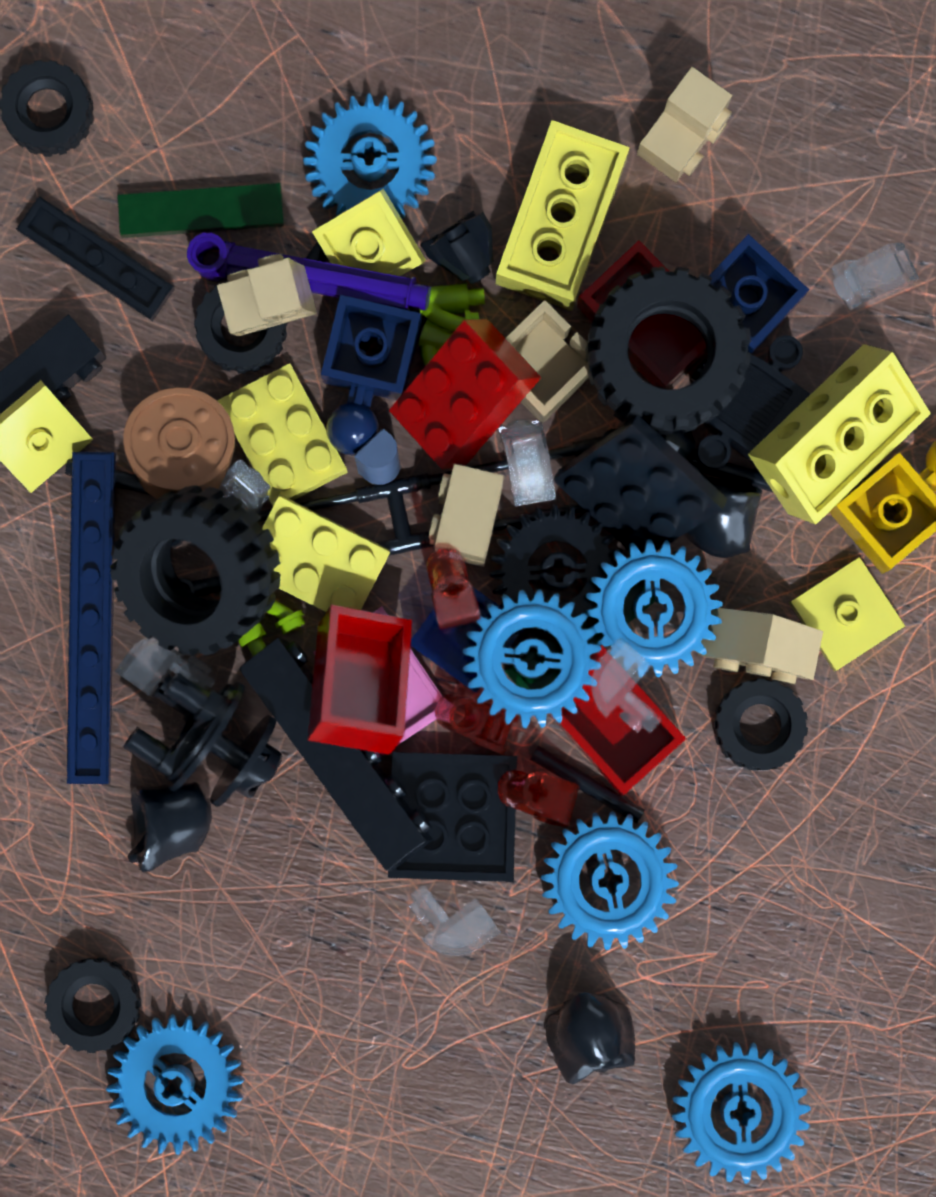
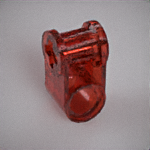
(451, 589)
(477, 723)
(539, 795)

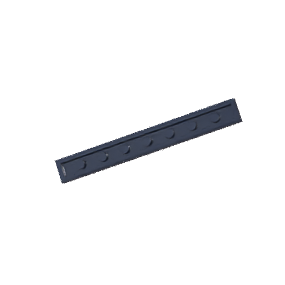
(91, 618)

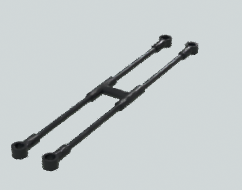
(394, 491)

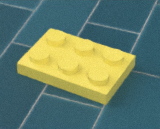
(283, 435)
(322, 558)

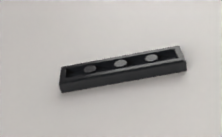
(95, 259)

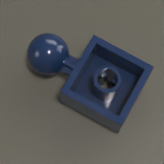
(382, 375)

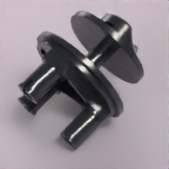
(205, 720)

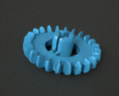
(379, 120)
(651, 567)
(489, 655)
(618, 921)
(204, 1113)
(744, 1154)

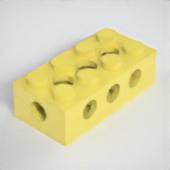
(548, 191)
(839, 433)

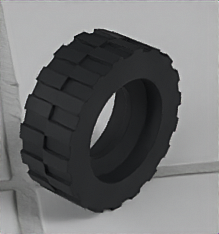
(24, 85)
(227, 355)
(791, 716)
(60, 1005)

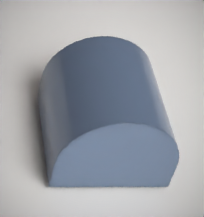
(379, 459)

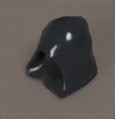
(732, 528)
(168, 823)
(590, 1036)

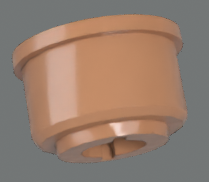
(179, 441)

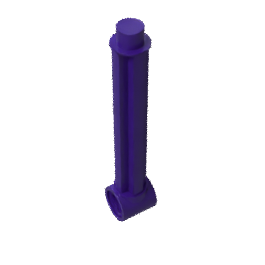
(322, 276)

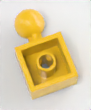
(905, 490)

